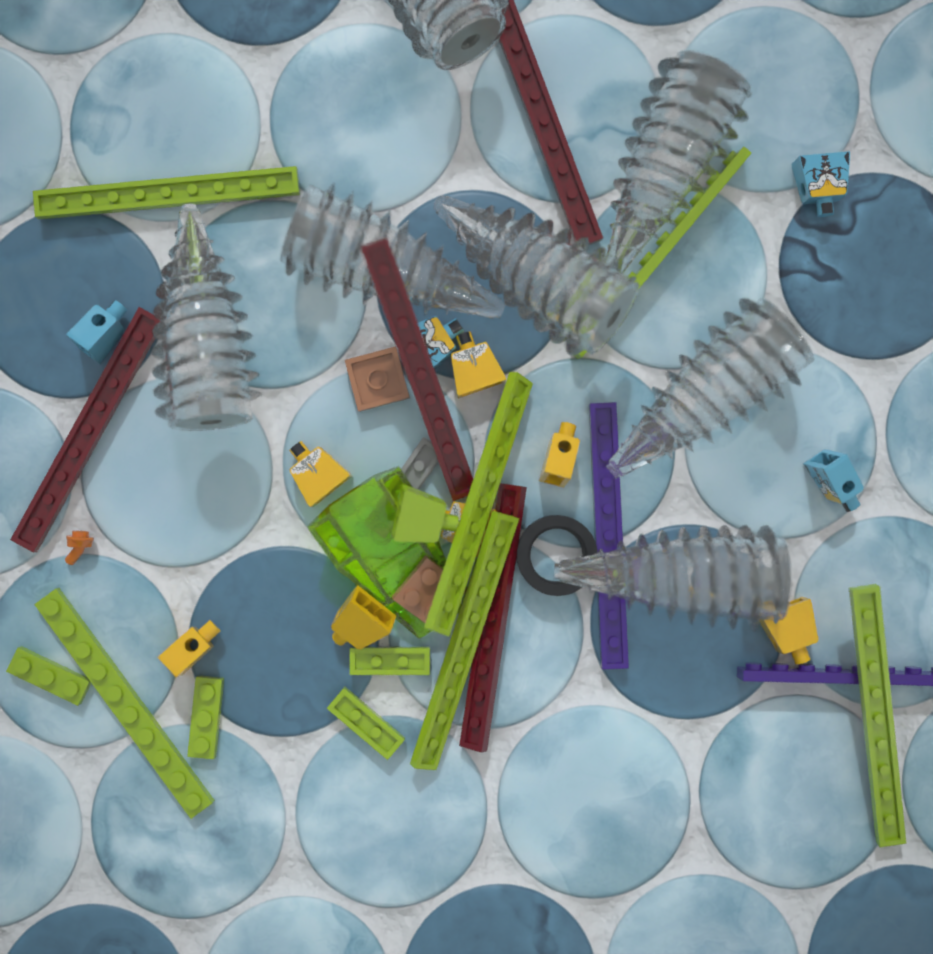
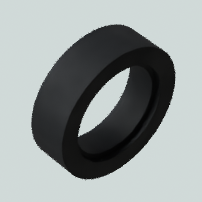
(527, 539)

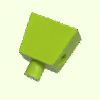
(421, 517)

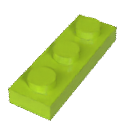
(390, 661)
(49, 675)
(205, 717)
(366, 723)

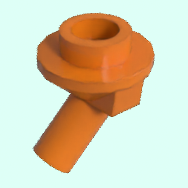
(79, 541)

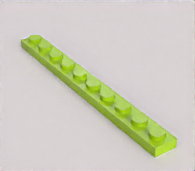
(166, 192)
(685, 220)
(478, 505)
(464, 641)
(124, 702)
(877, 714)

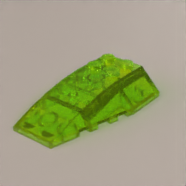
(360, 543)

